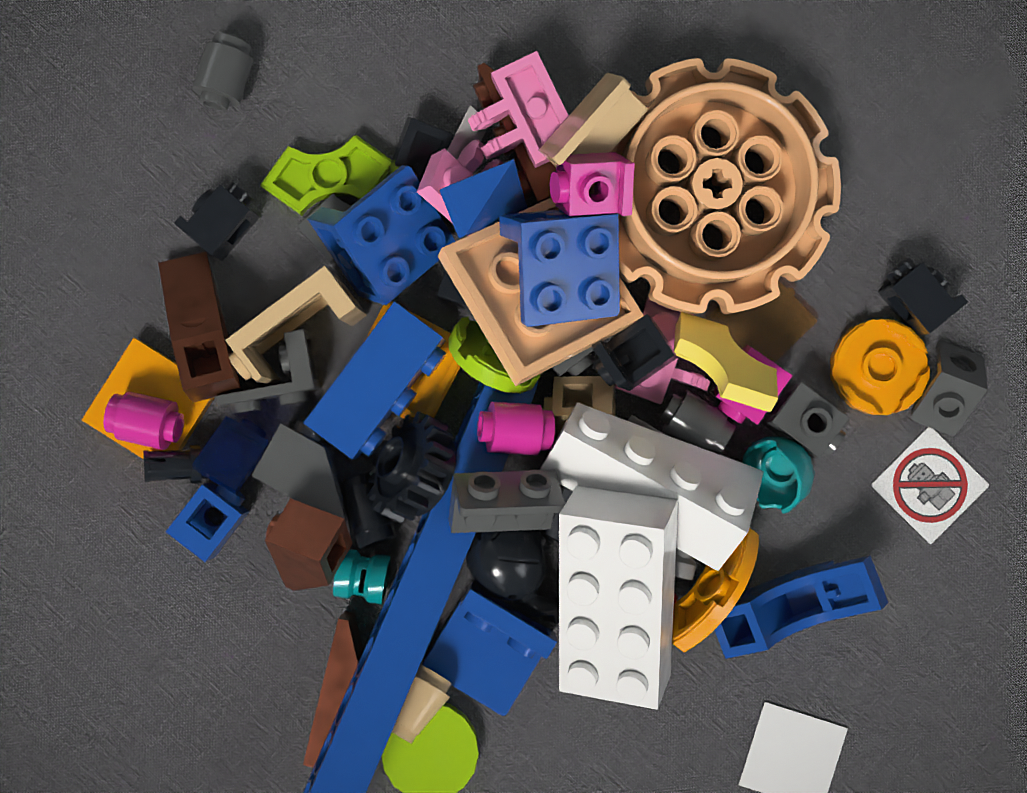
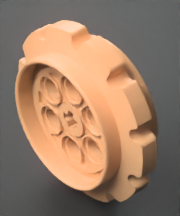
(793, 189)

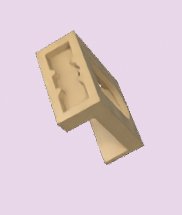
(287, 315)

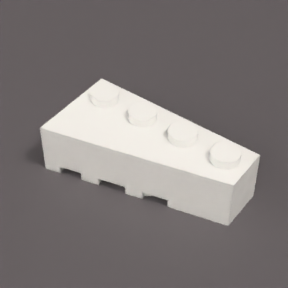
(617, 455)

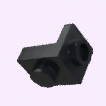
(417, 145)
(633, 354)

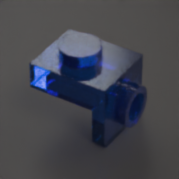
(232, 453)

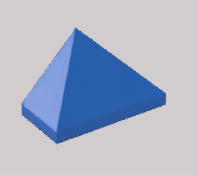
(483, 197)

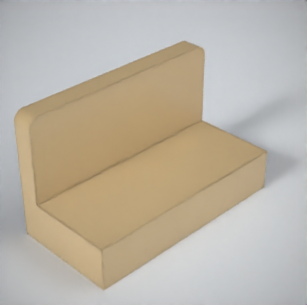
(596, 122)

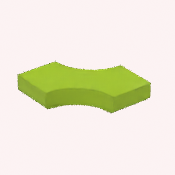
(308, 178)

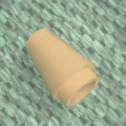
(421, 704)

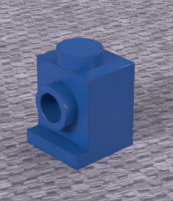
(195, 529)

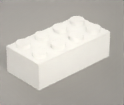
(616, 595)

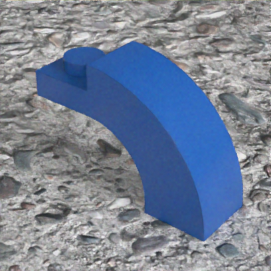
(798, 602)

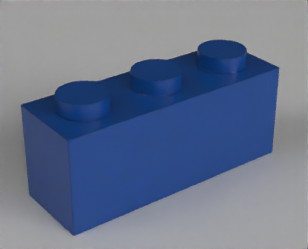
(377, 383)

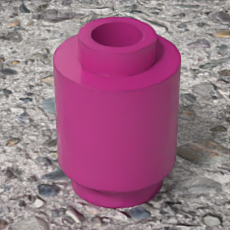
(143, 420)
(516, 428)

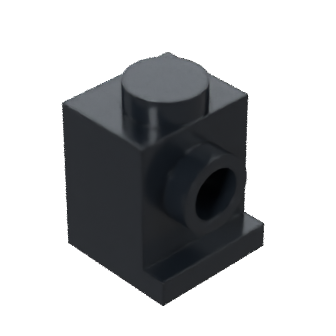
(219, 219)
(920, 296)

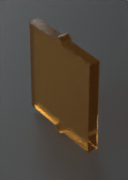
(769, 327)

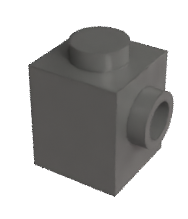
(807, 420)

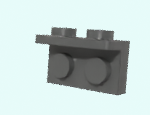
(504, 501)

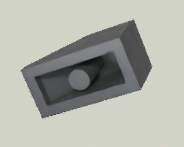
(303, 468)

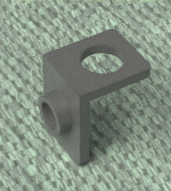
(952, 391)

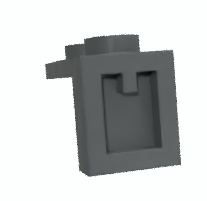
(296, 359)

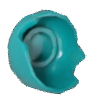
(786, 470)

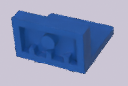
(384, 237)
(565, 265)
(489, 649)

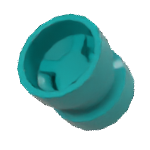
(350, 577)

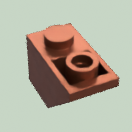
(307, 545)

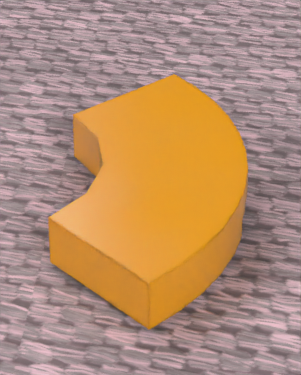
(714, 595)

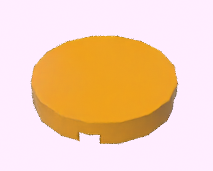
(879, 367)

